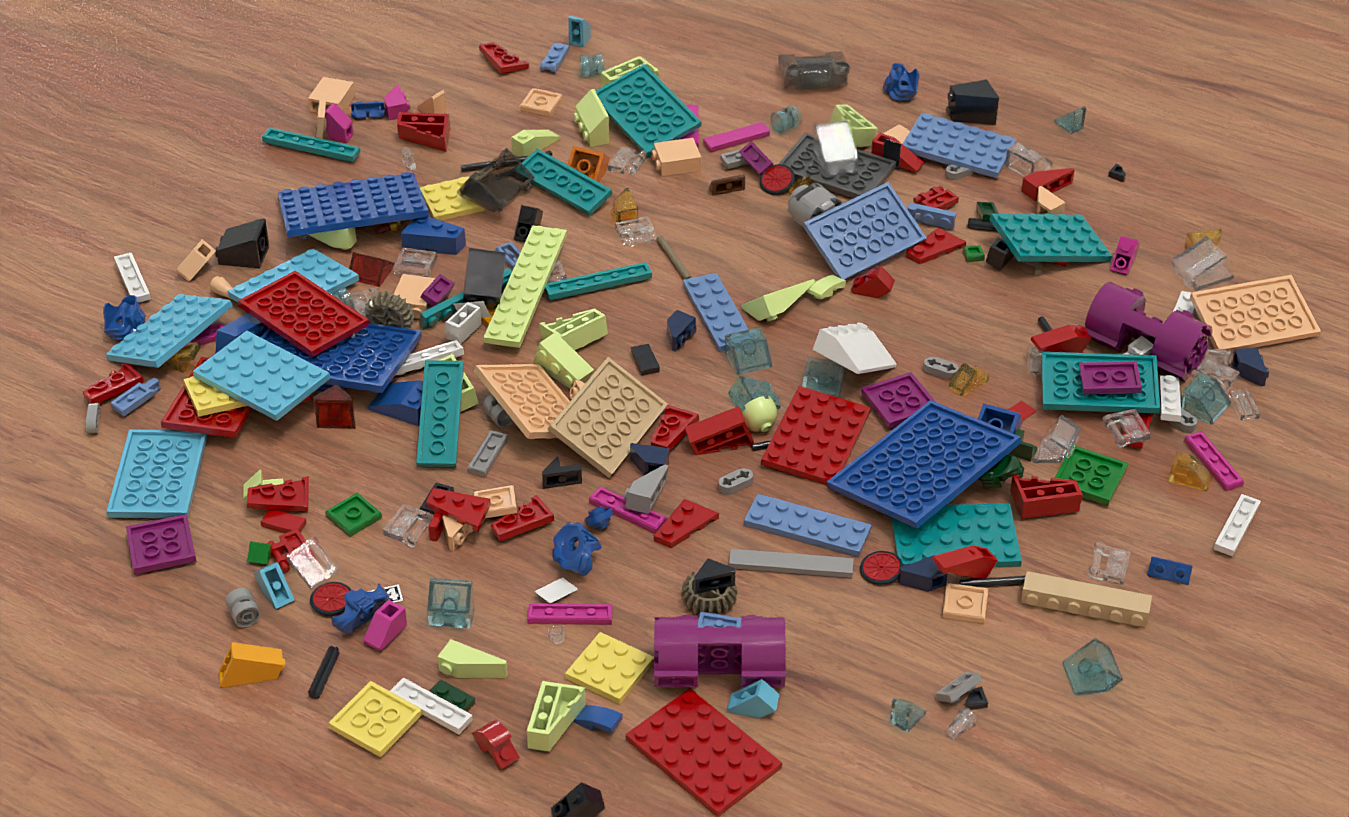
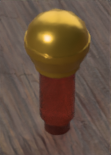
(391, 226)

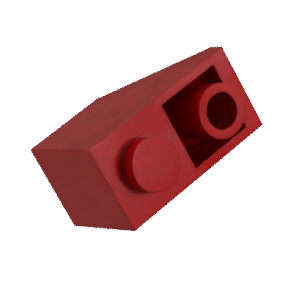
(874, 283)

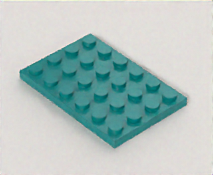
(646, 109)
(1050, 238)
(1064, 390)
(958, 528)

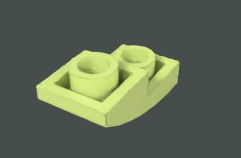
(826, 286)

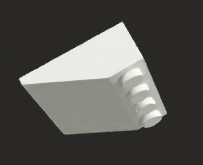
(854, 348)

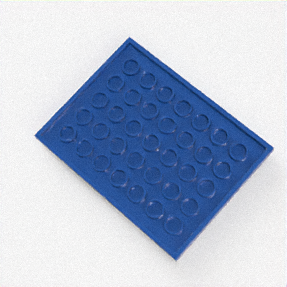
(352, 204)
(361, 360)
(923, 463)

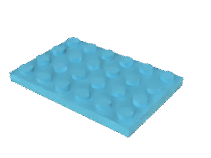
(311, 264)
(168, 330)
(261, 375)
(157, 474)

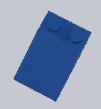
(400, 401)
(1000, 418)

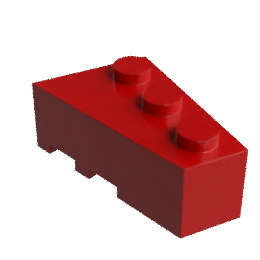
(425, 129)
(720, 432)
(1045, 497)

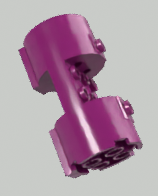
(1119, 316)
(685, 651)

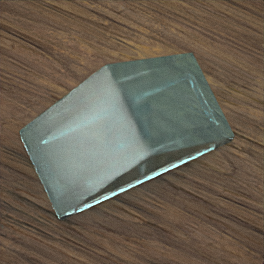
(1072, 121)
(905, 714)

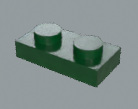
(453, 695)

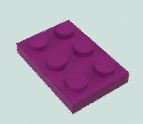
(1110, 377)

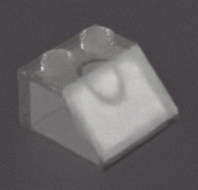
(1025, 160)
(1057, 442)

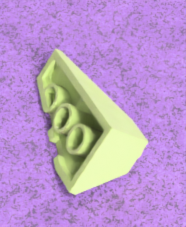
(775, 303)

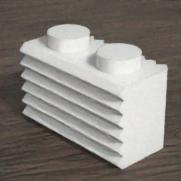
(463, 323)

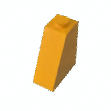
(250, 664)

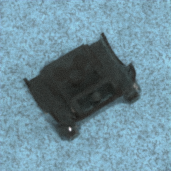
(814, 71)

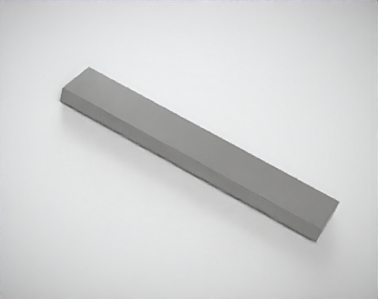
(791, 563)

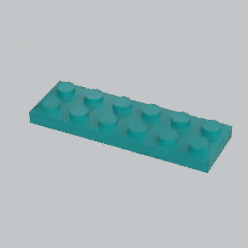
(566, 182)
(440, 413)

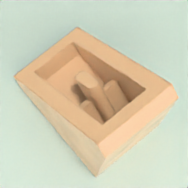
(434, 104)

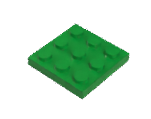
(1095, 474)

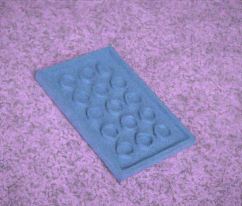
(958, 145)
(864, 231)

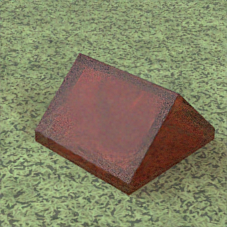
(370, 269)
(334, 409)

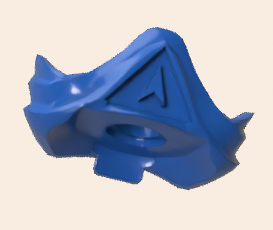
(899, 75)
(129, 312)
(568, 555)
(359, 608)

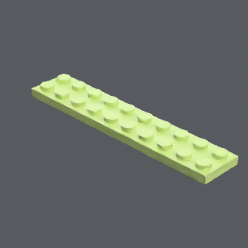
(525, 287)

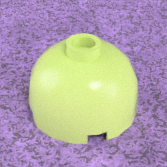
(760, 414)

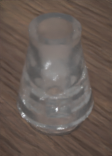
(1222, 356)
(961, 723)

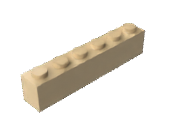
(1086, 599)

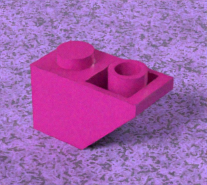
(395, 102)
(338, 124)
(1125, 255)
(385, 625)

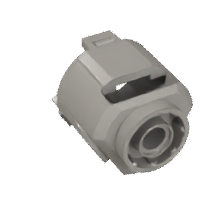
(810, 202)

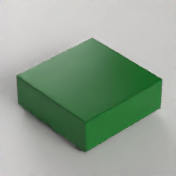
(973, 253)
(259, 552)

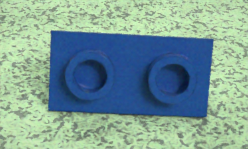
(375, 109)
(1170, 570)

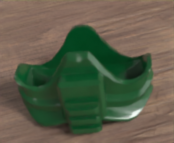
(1002, 471)

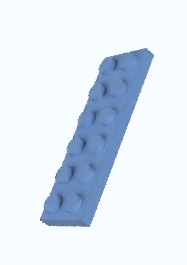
(714, 307)
(808, 525)

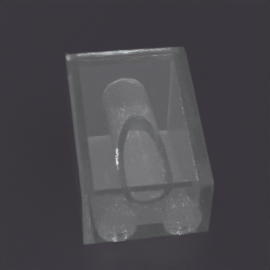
(834, 148)
(1202, 265)

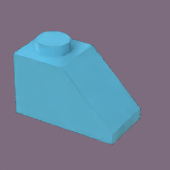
(578, 31)
(274, 585)
(754, 700)

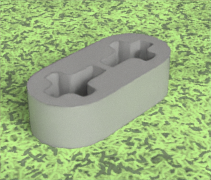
(957, 172)
(940, 368)
(93, 418)
(1187, 423)
(735, 481)

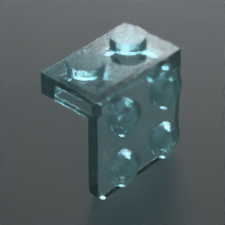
(747, 389)

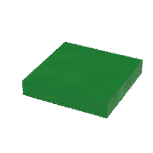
(353, 514)

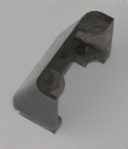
(497, 182)

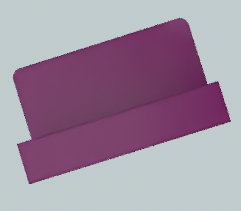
(755, 157)
(437, 291)

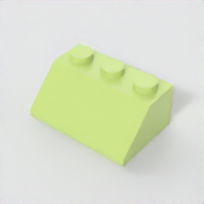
(592, 119)

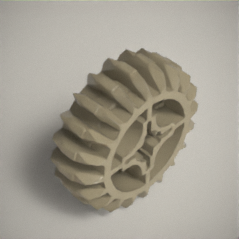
(389, 310)
(708, 601)

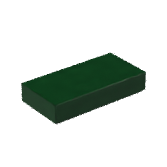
(985, 210)

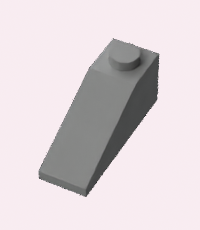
(645, 490)

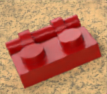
(937, 198)
(288, 543)

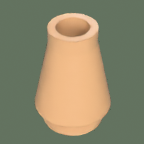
(220, 286)

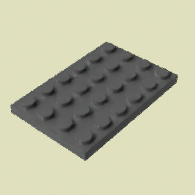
(870, 172)

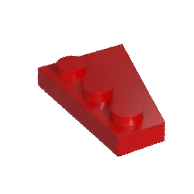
(501, 59)
(935, 244)
(114, 385)
(673, 427)
(285, 496)
(463, 507)
(527, 518)
(683, 522)

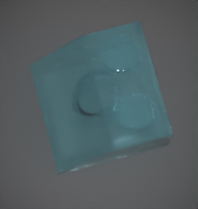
(747, 350)
(823, 376)
(1204, 398)
(450, 603)
(1092, 669)

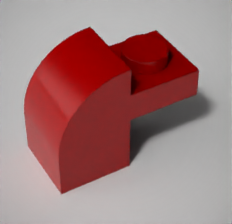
(496, 740)

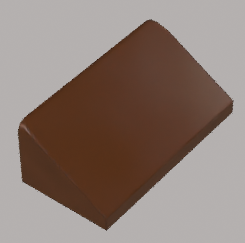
(727, 184)

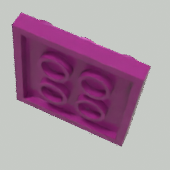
(896, 398)
(160, 544)

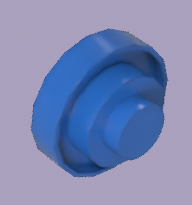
(599, 517)

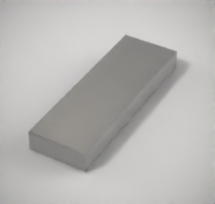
(487, 453)

